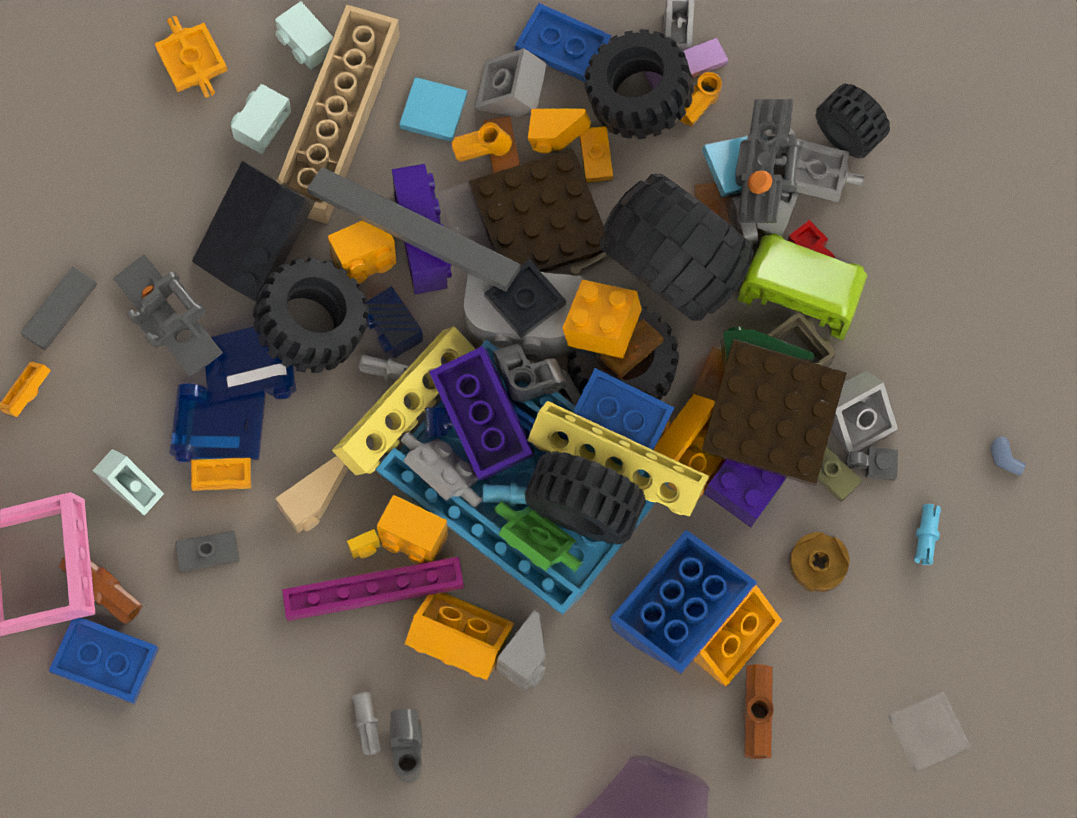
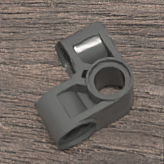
(541, 377)
(406, 742)

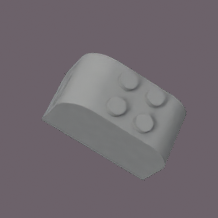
(485, 323)

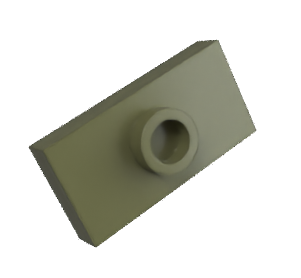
(837, 476)

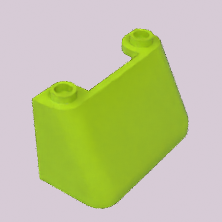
(804, 282)

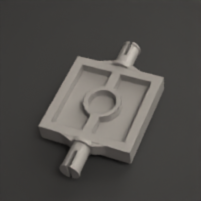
(822, 171)
(441, 468)

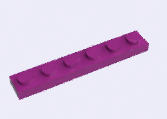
(372, 588)

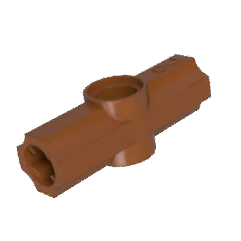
(110, 594)
(758, 730)

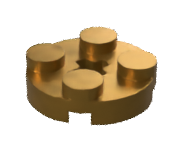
(813, 577)

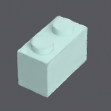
(304, 35)
(260, 118)

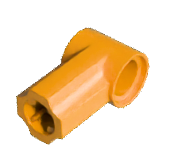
(702, 98)
(481, 143)

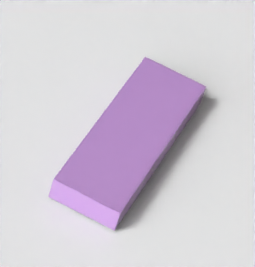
(700, 58)

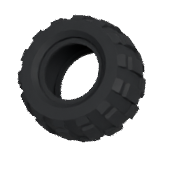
(676, 246)

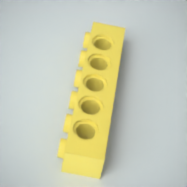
(353, 448)
(632, 454)

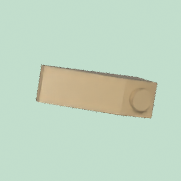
(310, 497)

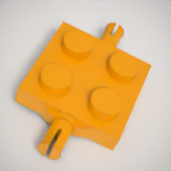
(190, 57)

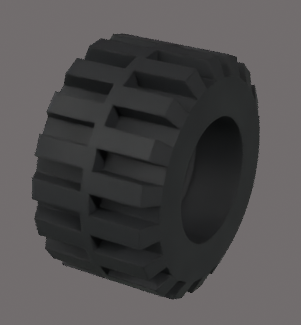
(852, 120)

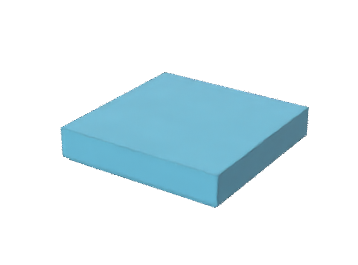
(433, 109)
(722, 162)

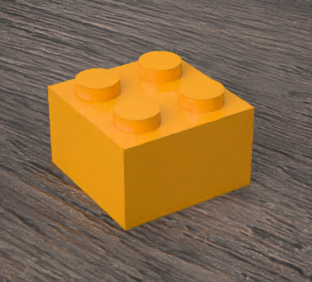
(362, 250)
(602, 318)
(412, 531)

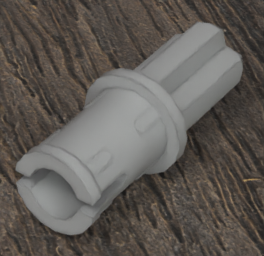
(381, 367)
(366, 723)

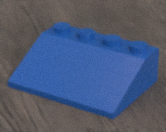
(682, 602)

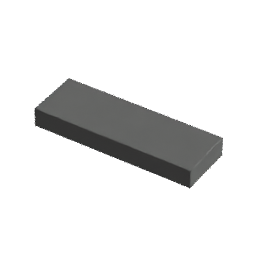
(58, 308)

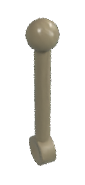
(575, 269)

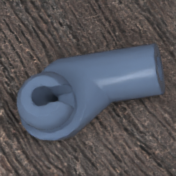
(1003, 457)

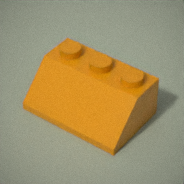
(686, 437)
(459, 634)
(739, 637)

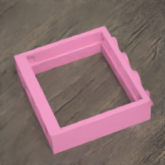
(76, 558)

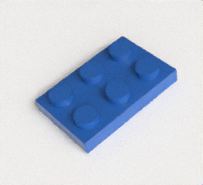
(561, 41)
(623, 409)
(104, 659)

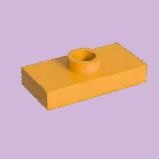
(596, 155)
(24, 389)
(221, 474)

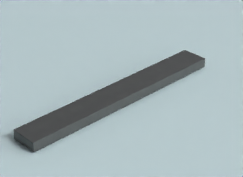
(414, 229)

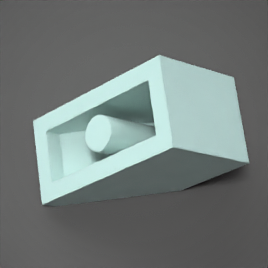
(128, 481)

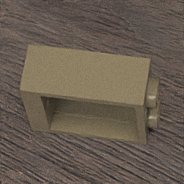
(807, 332)

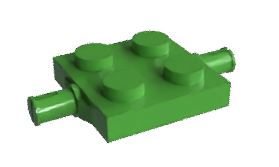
(537, 537)

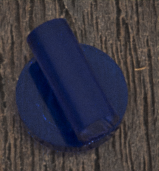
(437, 422)

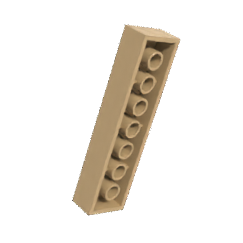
(340, 101)

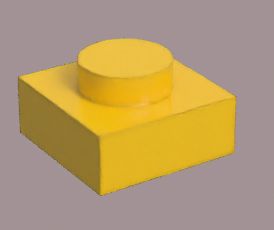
(364, 544)

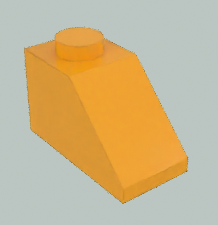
(556, 128)

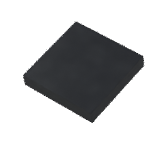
(527, 301)

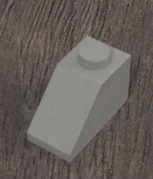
(786, 207)

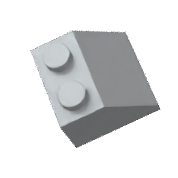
(511, 84)
(863, 413)
(524, 655)

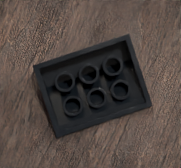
(252, 230)

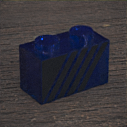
(393, 323)

